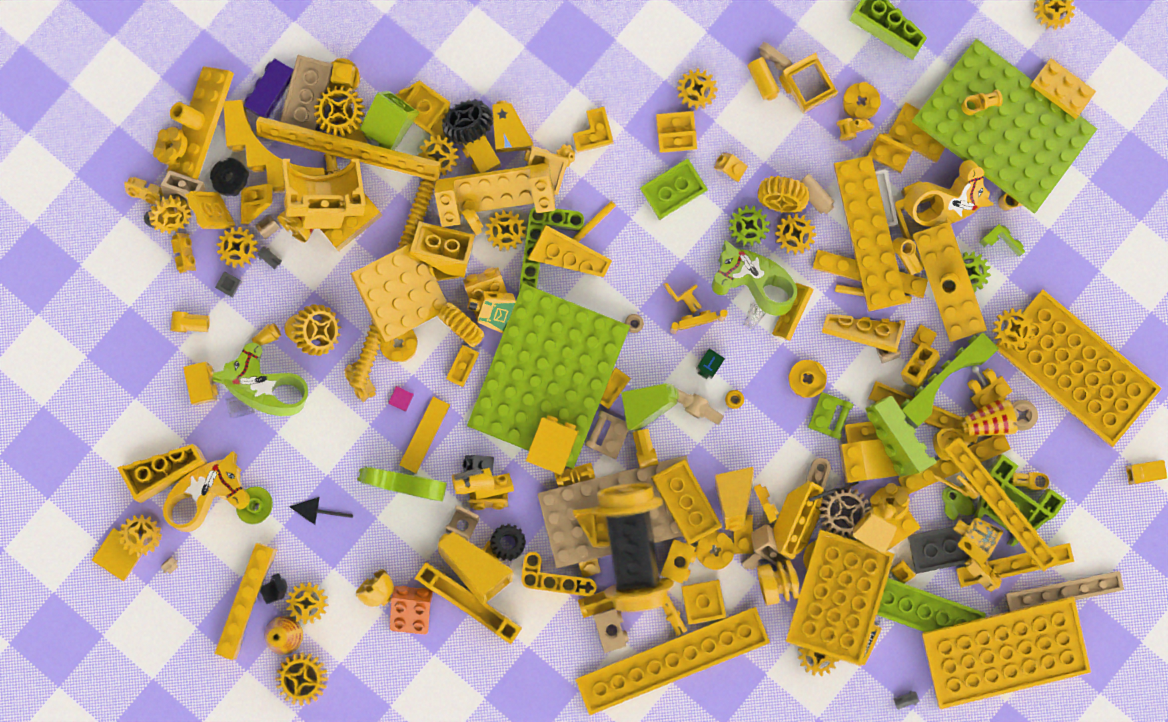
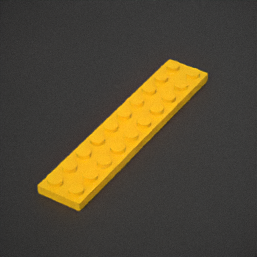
(672, 660)

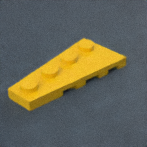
(564, 252)
(873, 333)

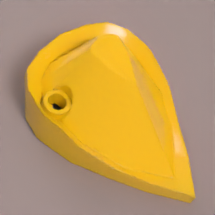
(949, 435)

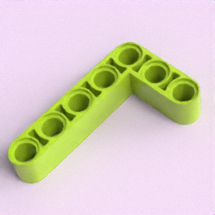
(534, 225)

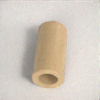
(818, 196)

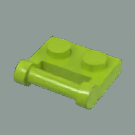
(824, 413)

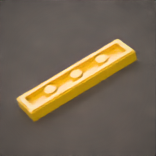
(424, 434)

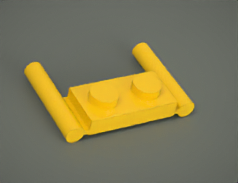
(704, 318)

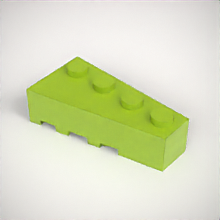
(889, 26)
(898, 437)

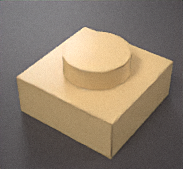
(752, 561)

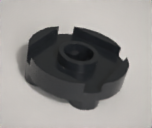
(237, 182)

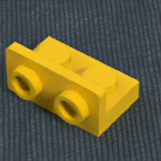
(890, 152)

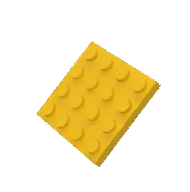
(398, 292)

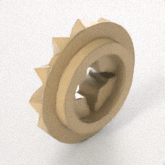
(1031, 415)

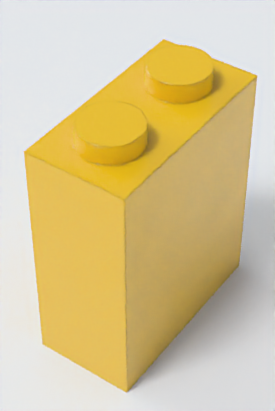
(552, 444)

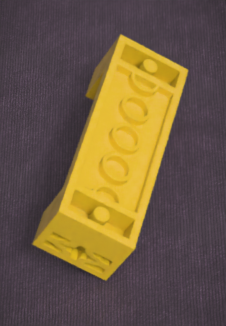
(494, 191)

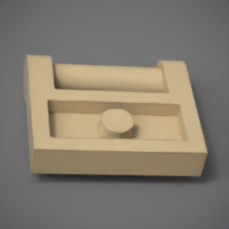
(614, 438)

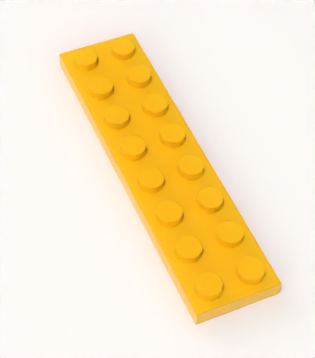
(869, 233)

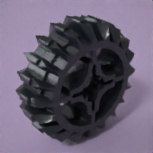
(467, 122)

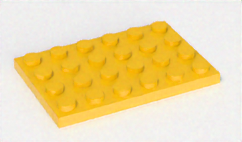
(839, 598)

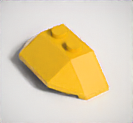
(797, 519)

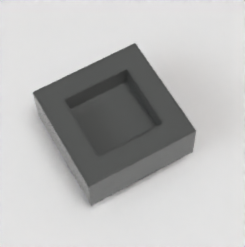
(228, 284)

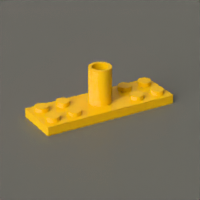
(200, 119)
(944, 262)

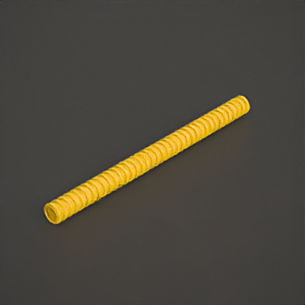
(373, 339)

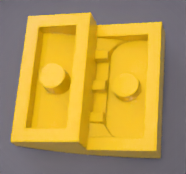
(676, 131)

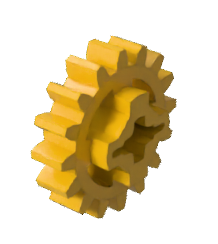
(1051, 17)
(694, 81)
(439, 147)
(169, 214)
(513, 220)
(803, 231)
(231, 251)
(1016, 335)
(149, 535)
(305, 615)
(816, 663)

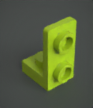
(1004, 233)

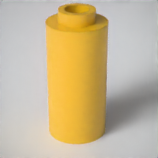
(763, 79)

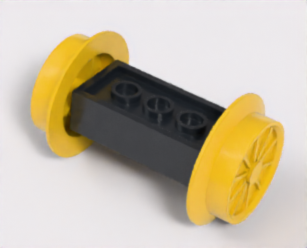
(633, 547)

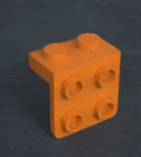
(410, 609)

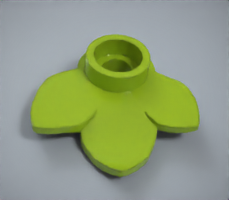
(957, 505)

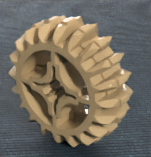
(841, 504)

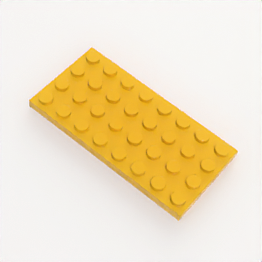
(1080, 370)
(1006, 652)

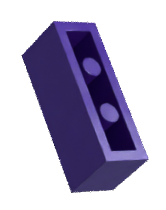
(269, 89)

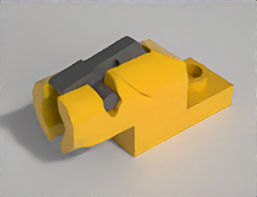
(482, 483)

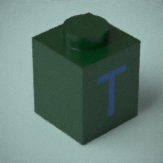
(709, 364)

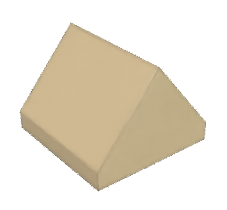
(267, 226)
(886, 356)

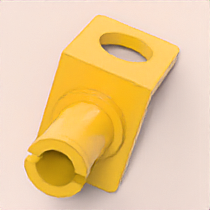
(686, 296)

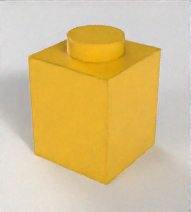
(343, 74)

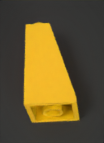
(476, 568)

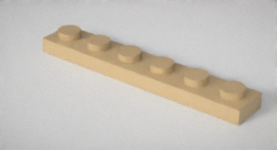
(1077, 588)

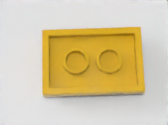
(1063, 88)
(908, 132)
(210, 210)

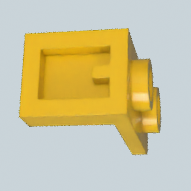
(1146, 472)

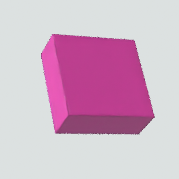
(401, 398)

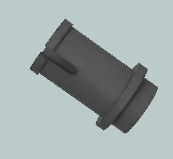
(269, 257)
(906, 700)

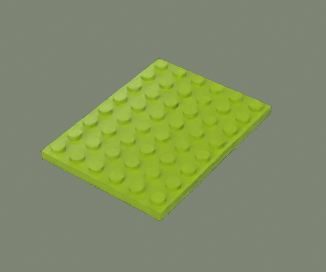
(1020, 144)
(547, 363)

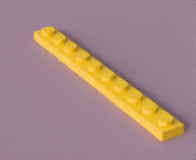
(348, 148)

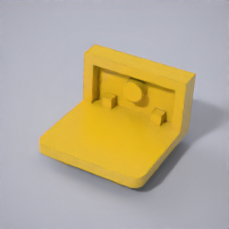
(486, 281)

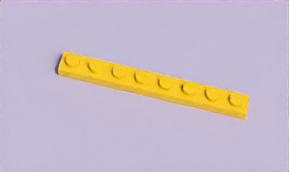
(1001, 504)

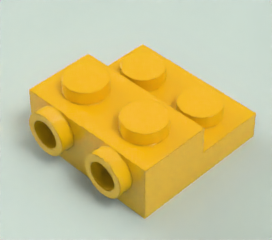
(557, 164)

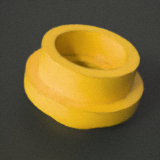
(739, 395)

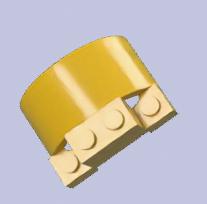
(325, 198)

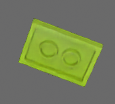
(673, 189)

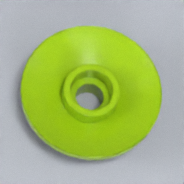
(257, 496)

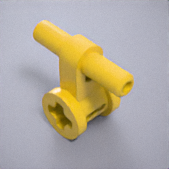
(849, 128)

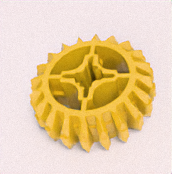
(335, 116)
(783, 194)
(460, 324)
(323, 330)
(305, 670)

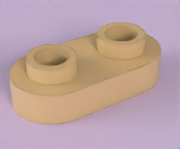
(769, 52)
(819, 477)

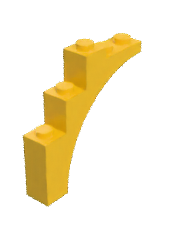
(241, 136)

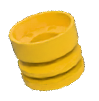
(778, 582)

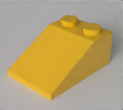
(443, 248)
(865, 461)

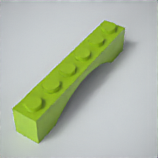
(921, 406)

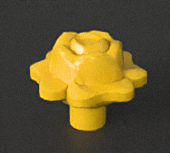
(567, 151)

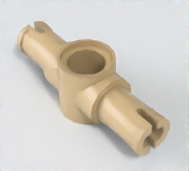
(699, 407)

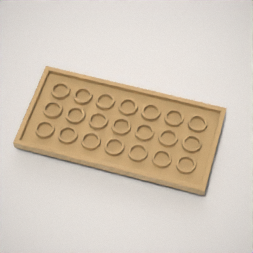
(565, 534)

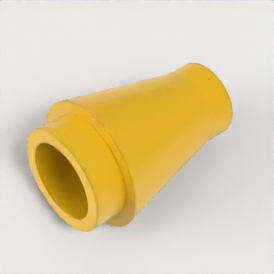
(267, 335)

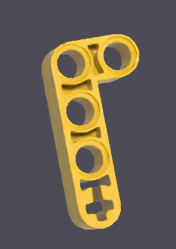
(559, 579)

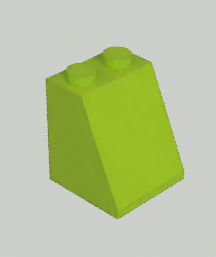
(388, 120)
(648, 404)

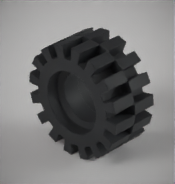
(507, 531)

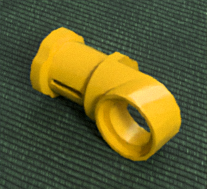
(982, 101)
(1029, 480)

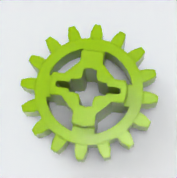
(755, 230)
(976, 274)

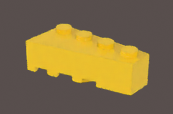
(161, 471)

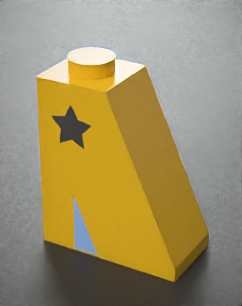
(509, 129)

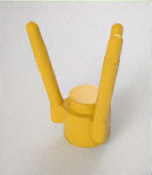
(968, 487)

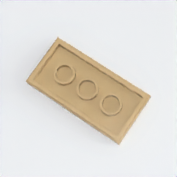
(307, 82)

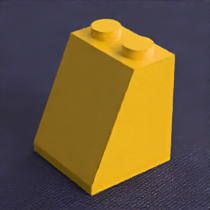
(734, 495)

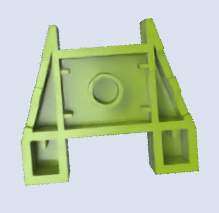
(1035, 512)

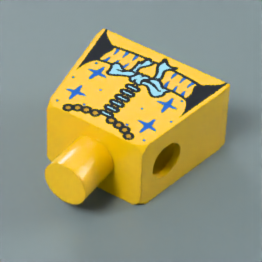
(978, 539)

